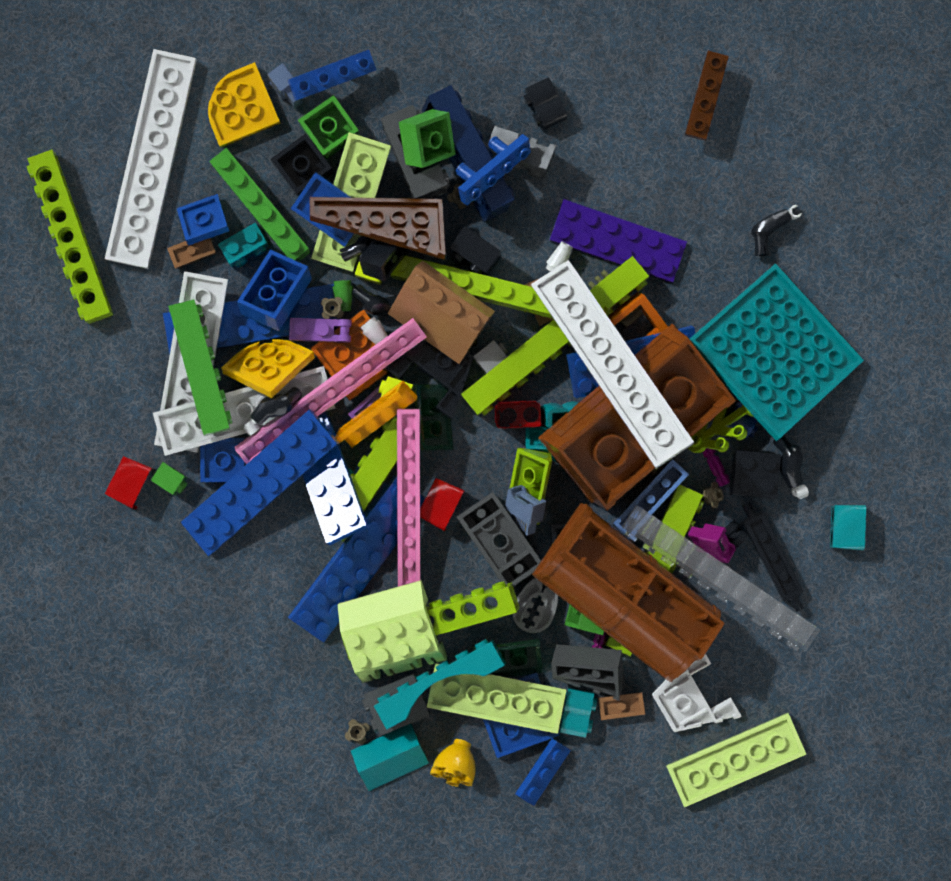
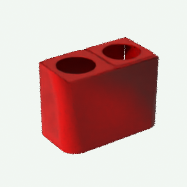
(519, 410)
(128, 481)
(440, 503)

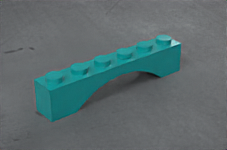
(479, 662)

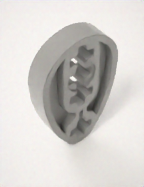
(546, 611)

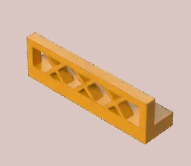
(376, 414)

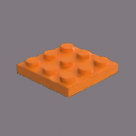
(338, 355)

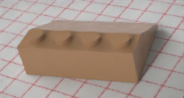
(442, 310)

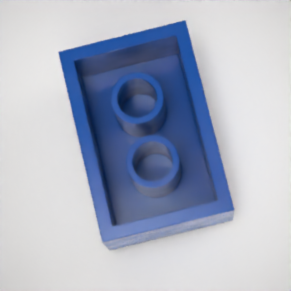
(274, 290)

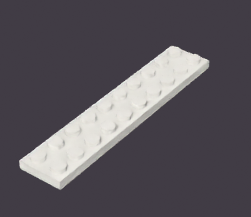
(150, 159)
(612, 364)

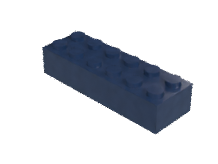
(471, 151)

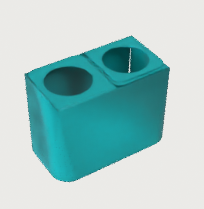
(848, 527)

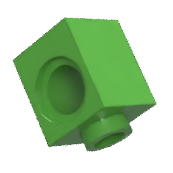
(170, 479)

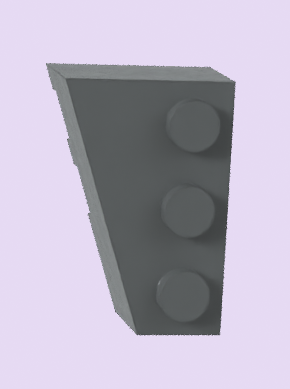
(537, 161)
(589, 667)

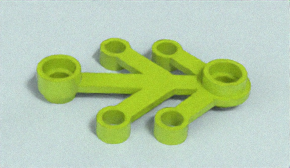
(720, 427)

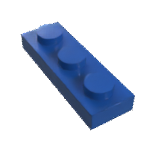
(543, 772)

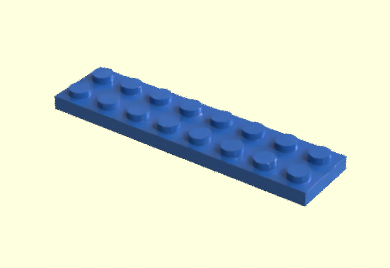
(241, 330)
(260, 482)
(351, 566)

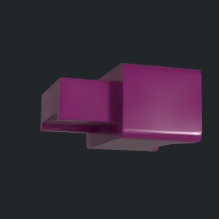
(713, 541)

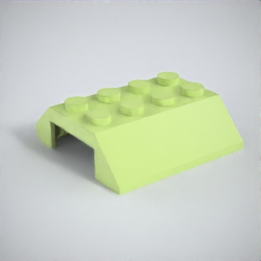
(389, 632)

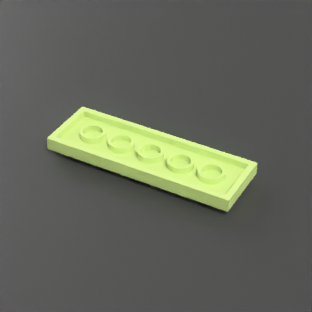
(359, 177)
(500, 700)
(736, 759)

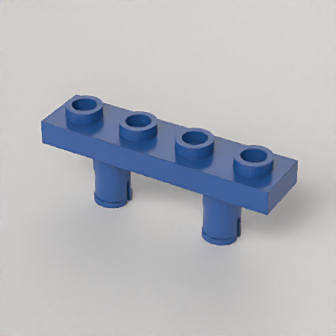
(332, 75)
(487, 176)

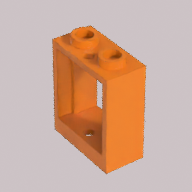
(639, 300)

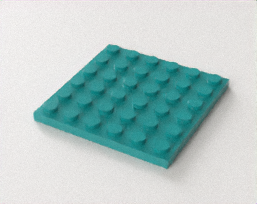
(775, 351)

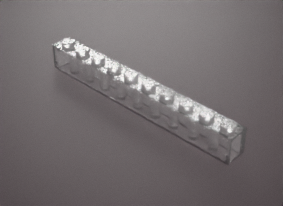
(720, 578)

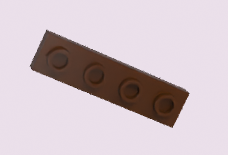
(706, 95)

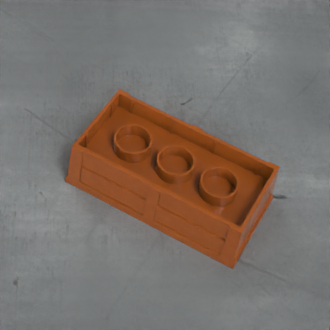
(596, 443)

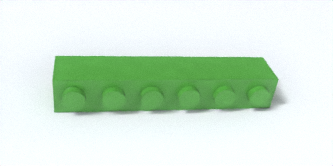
(259, 206)
(199, 368)

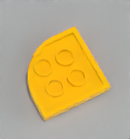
(240, 106)
(268, 365)

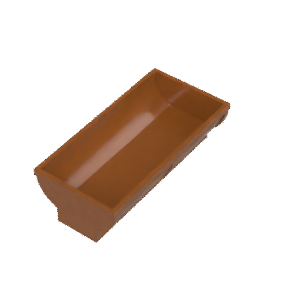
(629, 594)

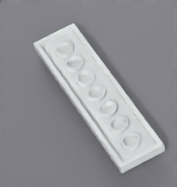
(211, 295)
(181, 428)

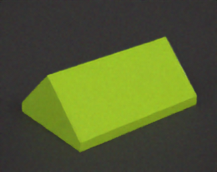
(532, 471)

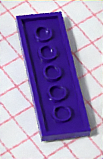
(617, 240)

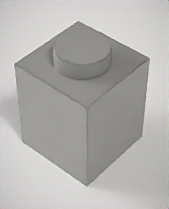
(490, 356)

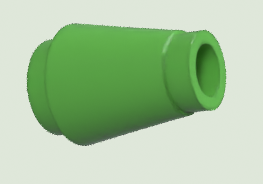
(344, 290)

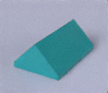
(389, 757)

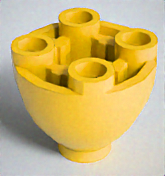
(455, 764)

